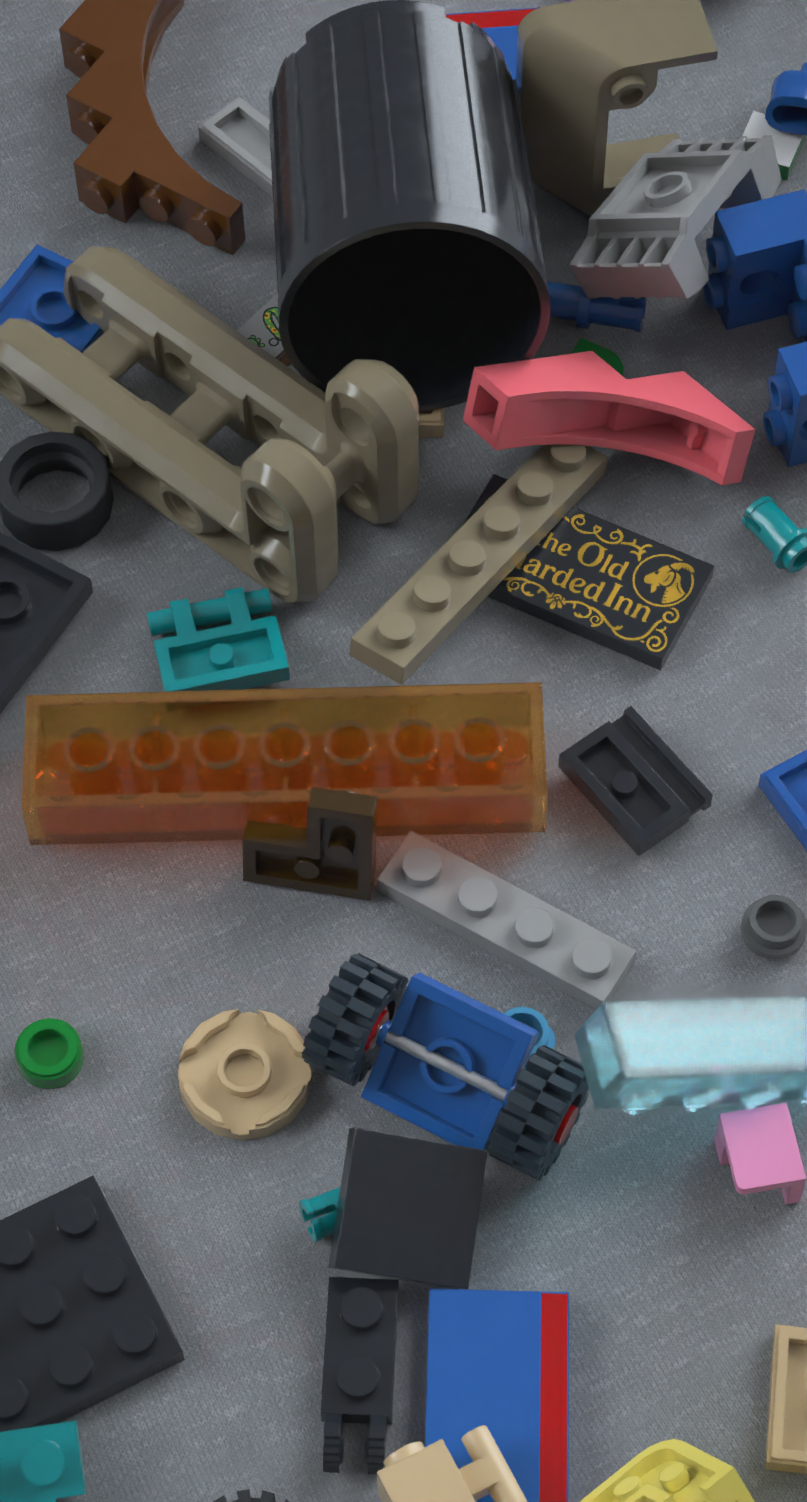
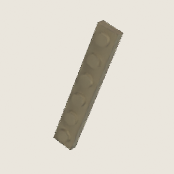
(476, 559)

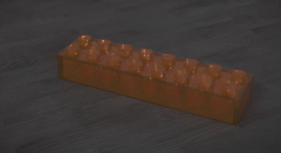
(216, 758)

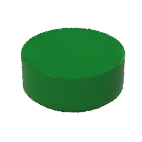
(49, 1053)

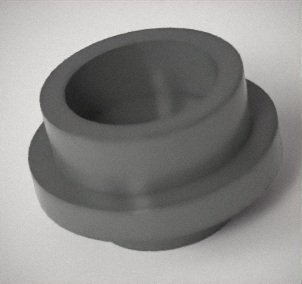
(774, 927)

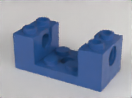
(759, 275)

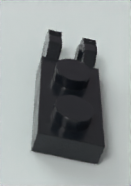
(359, 1365)

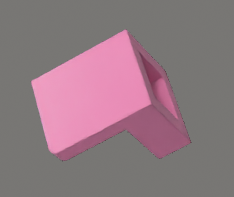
(761, 1151)

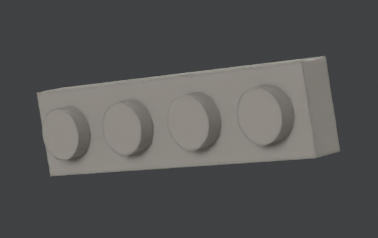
(506, 921)

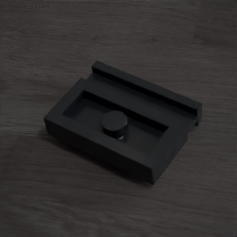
(635, 780)

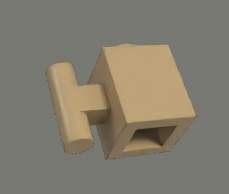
(431, 1474)

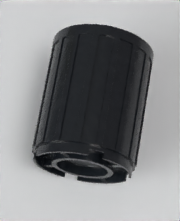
(404, 202)

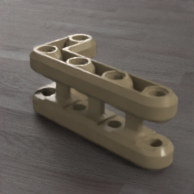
(315, 446)

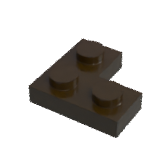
(328, 857)

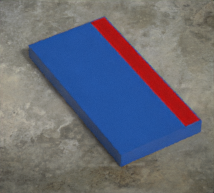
(506, 1367)

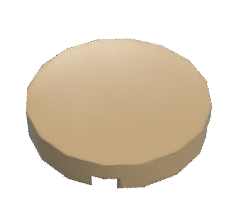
(244, 1074)

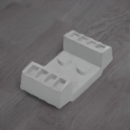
(647, 226)

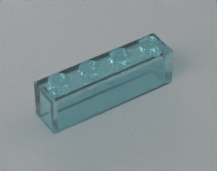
(695, 1053)

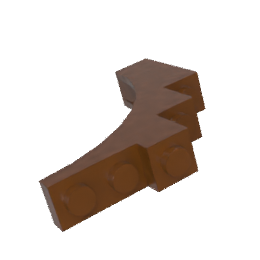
(128, 155)

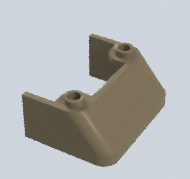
(594, 59)

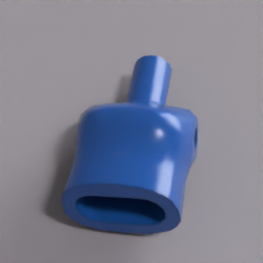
(789, 102)

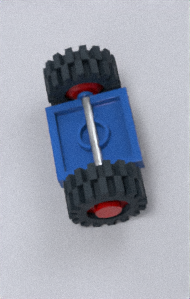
(447, 1064)

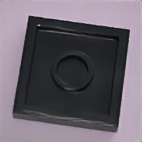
(408, 1208)

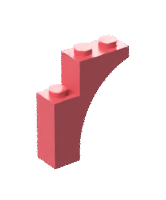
(591, 404)

